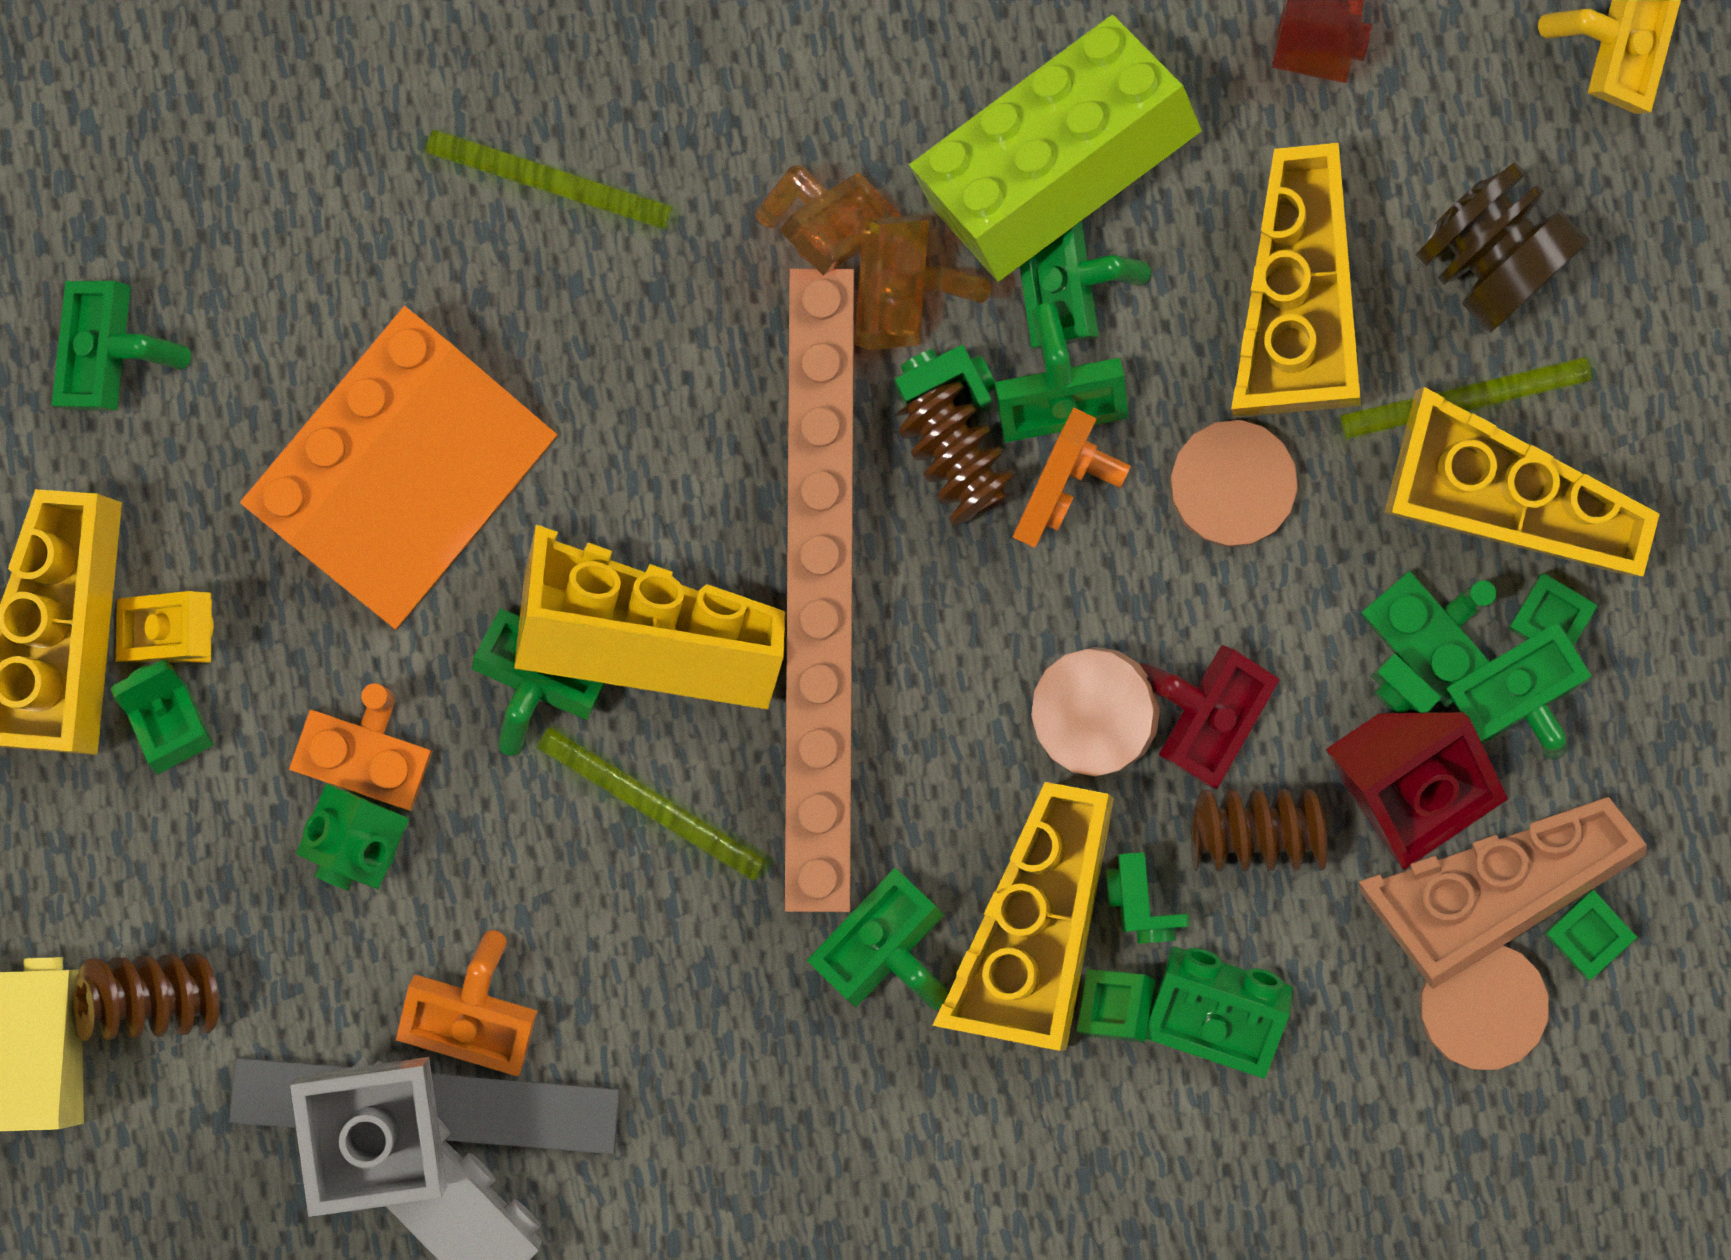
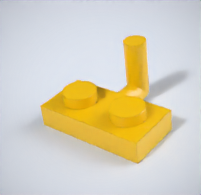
(1630, 50)

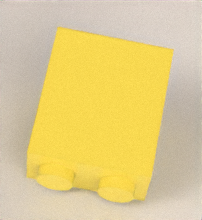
(39, 1048)

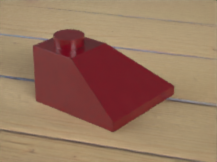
(1417, 778)

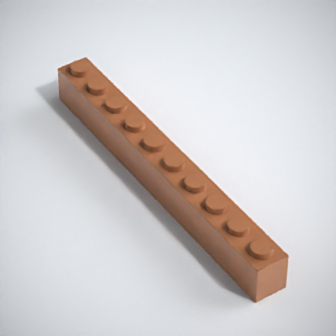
(819, 591)

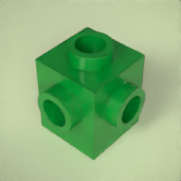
(350, 839)

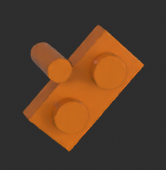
(1073, 458)
(362, 755)
(465, 1019)

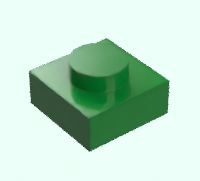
(1548, 604)
(1402, 688)
(1589, 935)
(1116, 1005)

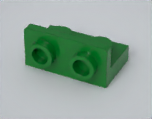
(1220, 1011)

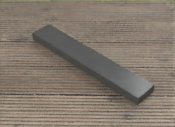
(468, 1106)

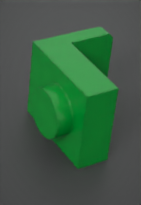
(931, 371)
(162, 715)
(1129, 890)

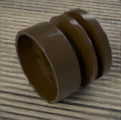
(1501, 246)

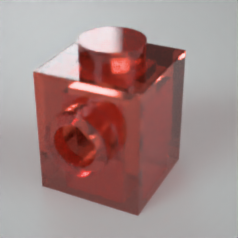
(1321, 38)

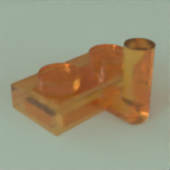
(831, 221)
(897, 277)

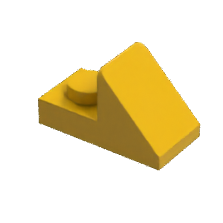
(164, 627)

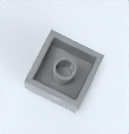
(368, 1136)

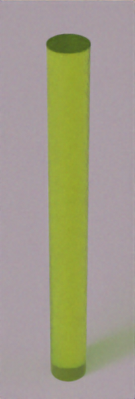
(548, 179)
(1472, 396)
(651, 803)

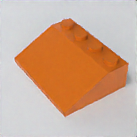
(399, 468)

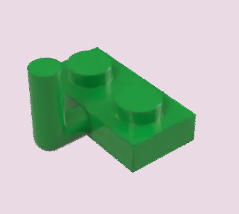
(1064, 278)
(95, 344)
(1044, 401)
(1430, 635)
(497, 661)
(1522, 688)
(879, 941)

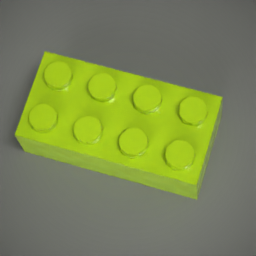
(1056, 147)

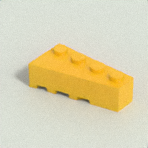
(1300, 294)
(1493, 486)
(58, 623)
(643, 628)
(1035, 926)

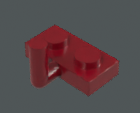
(1215, 713)

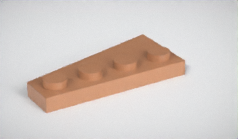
(1500, 886)

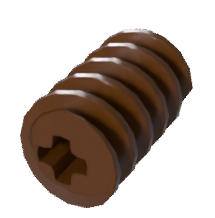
(955, 453)
(1259, 829)
(145, 991)

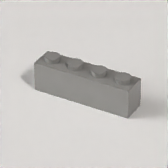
(470, 1216)

